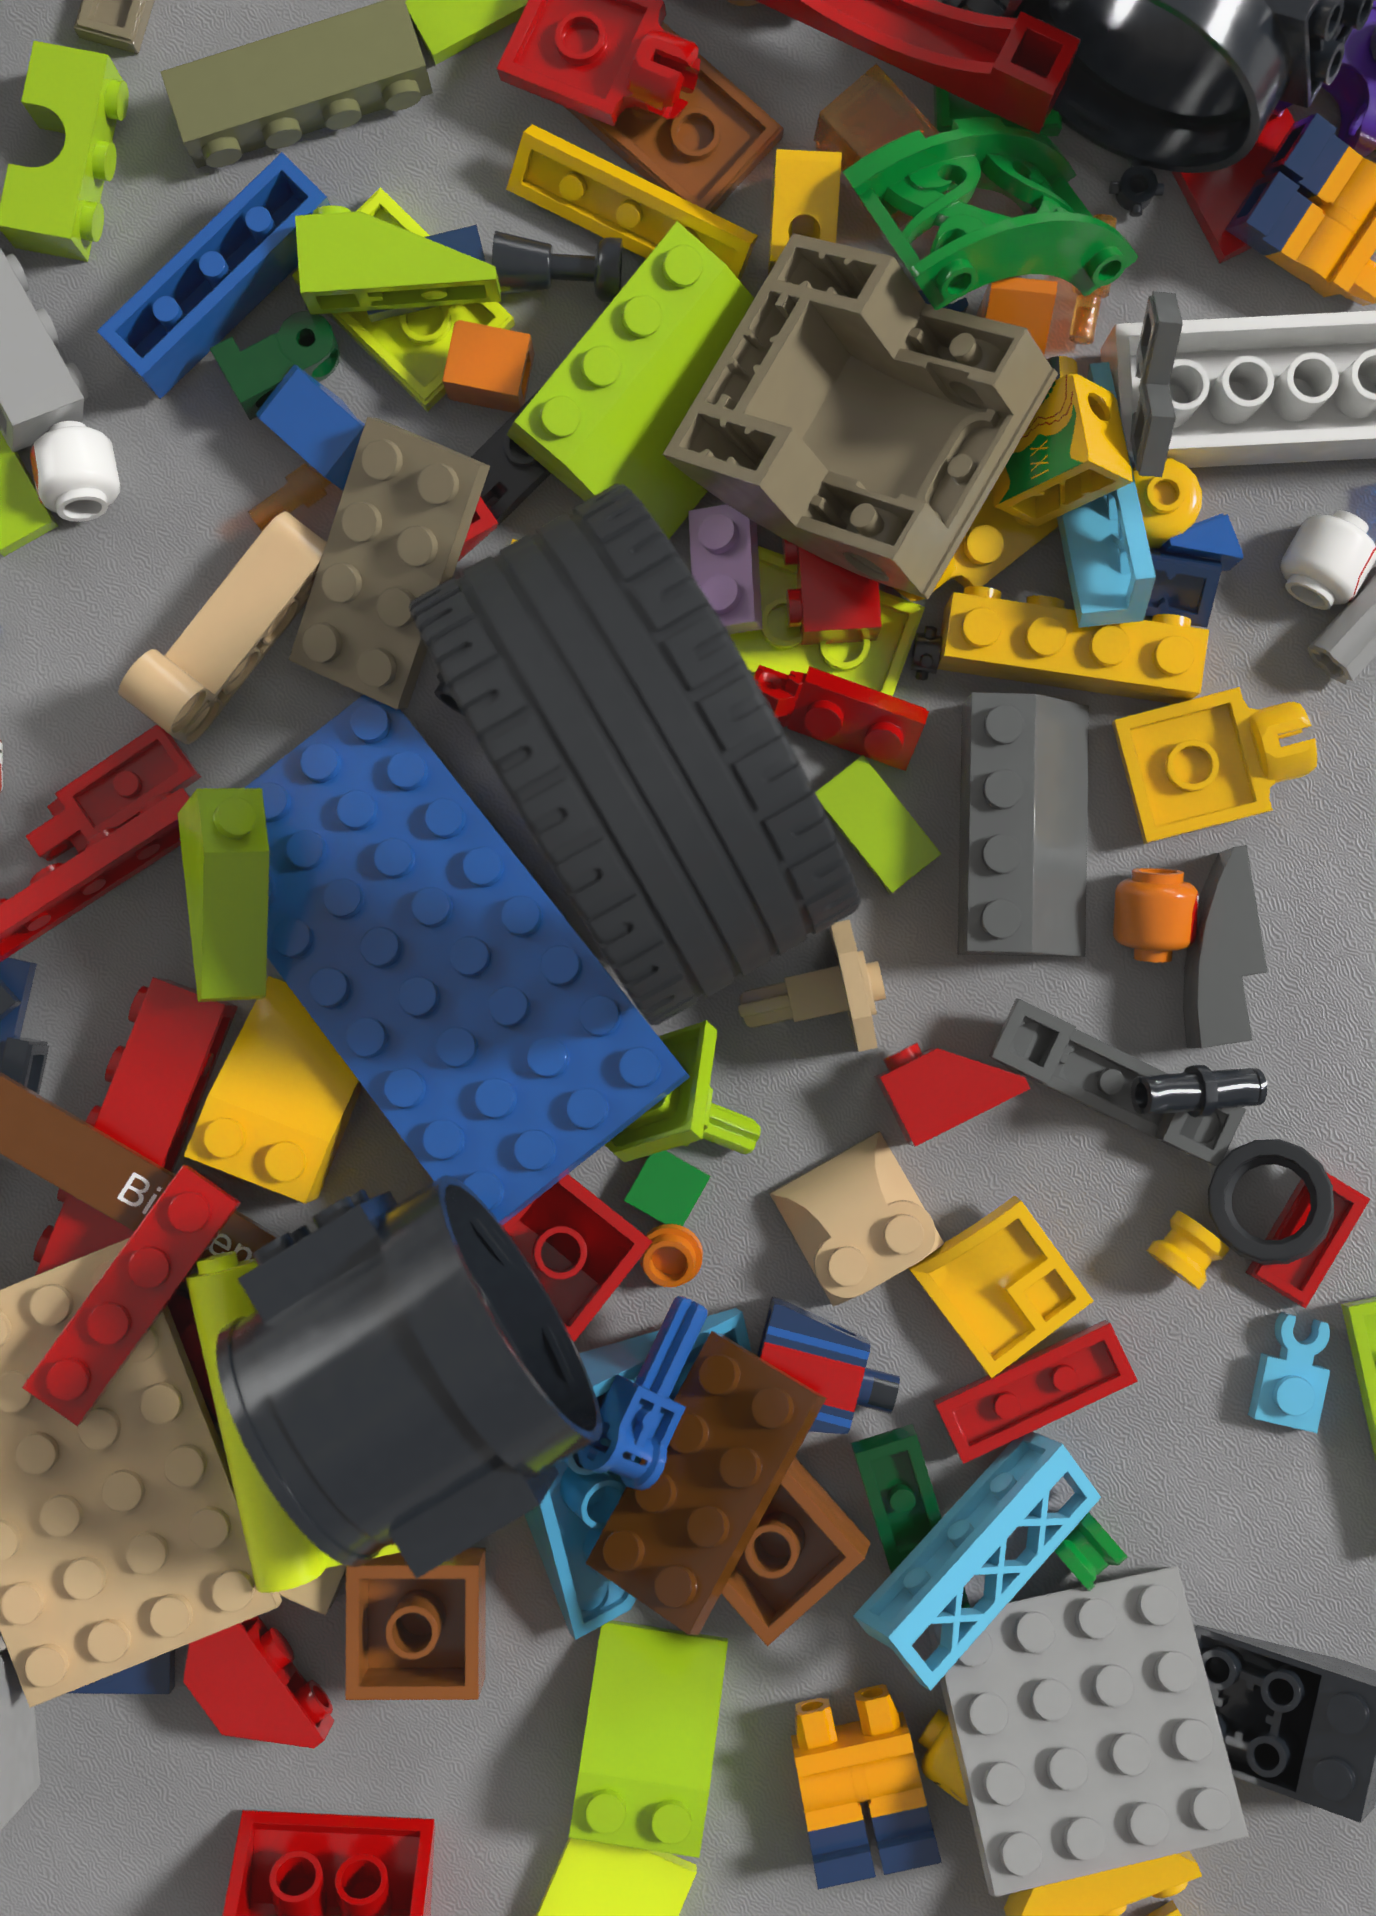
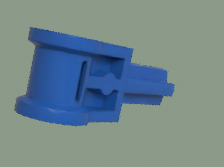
(640, 1414)

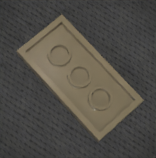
(388, 544)

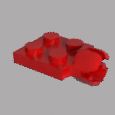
(601, 57)

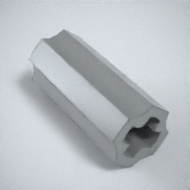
(1350, 638)

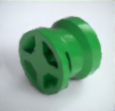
(1089, 1551)

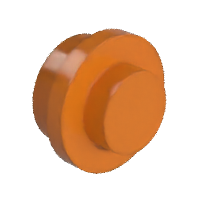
(672, 1256)

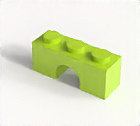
(59, 204)

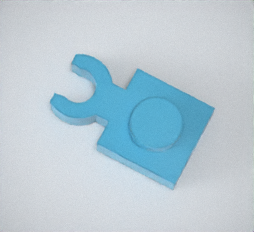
(1290, 1387)

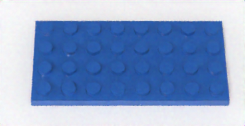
(446, 966)

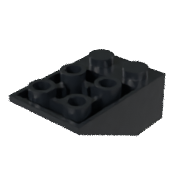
(1295, 1720)

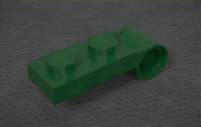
(898, 1492)

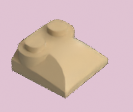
(857, 1219)

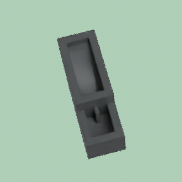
(1224, 951)

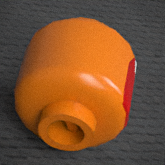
(1155, 913)

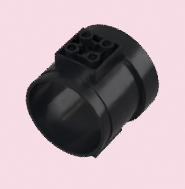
(1192, 78)
(404, 1377)

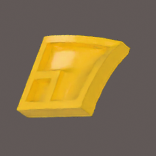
(1002, 1285)

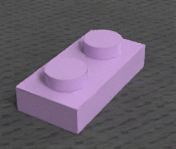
(727, 565)

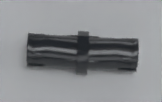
(1198, 1091)

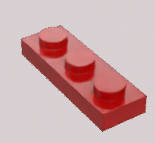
(1035, 1391)

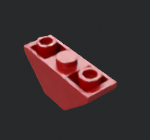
(254, 1689)

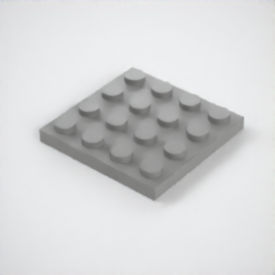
(1089, 1734)

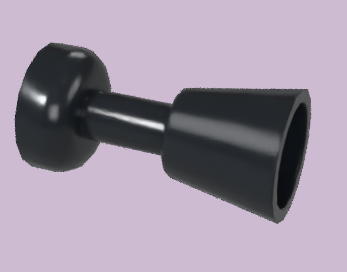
(531, 265)

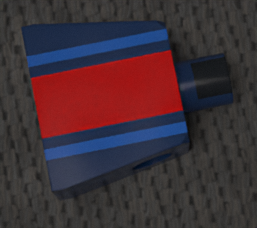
(827, 1361)

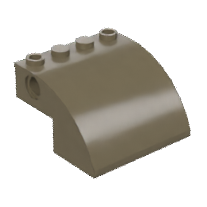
(861, 414)

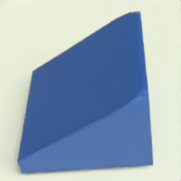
(1208, 539)

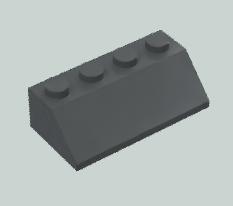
(1023, 826)

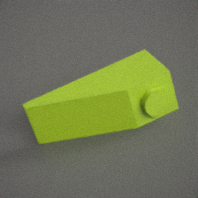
(369, 264)
(227, 890)

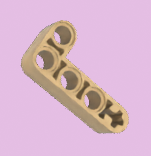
(229, 633)

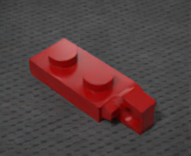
(844, 714)
(113, 792)

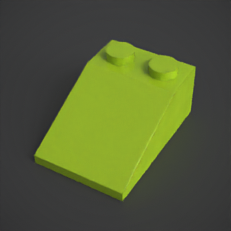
(649, 1739)

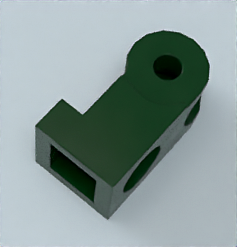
(258, 369)

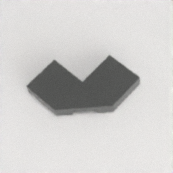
(1155, 358)

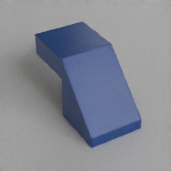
(313, 424)

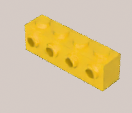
(1046, 647)

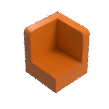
(488, 366)

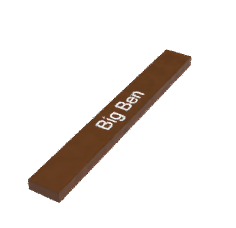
(99, 1167)

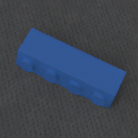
(214, 278)

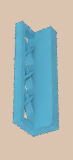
(1108, 549)
(971, 1543)

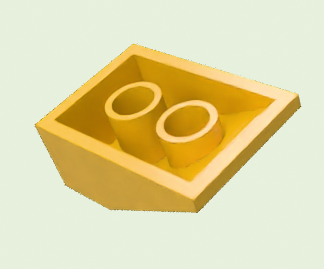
(277, 1101)

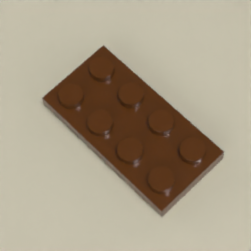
(721, 1471)

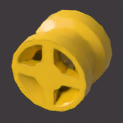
(1188, 1249)

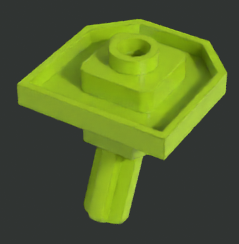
(688, 1110)

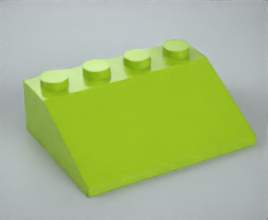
(635, 378)

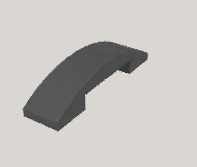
(1102, 1080)

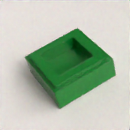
(667, 1188)

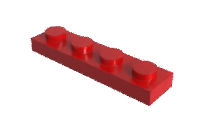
(104, 864)
(131, 1295)

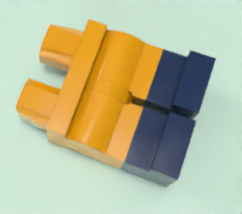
(1315, 212)
(857, 1765)

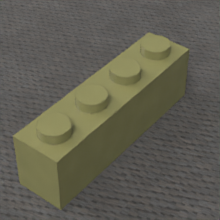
(297, 83)

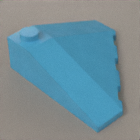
(583, 1501)

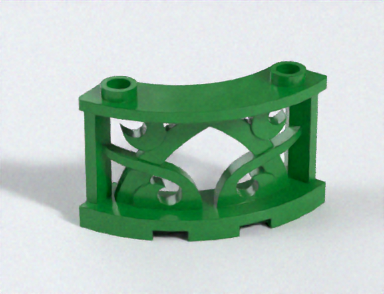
(979, 244)

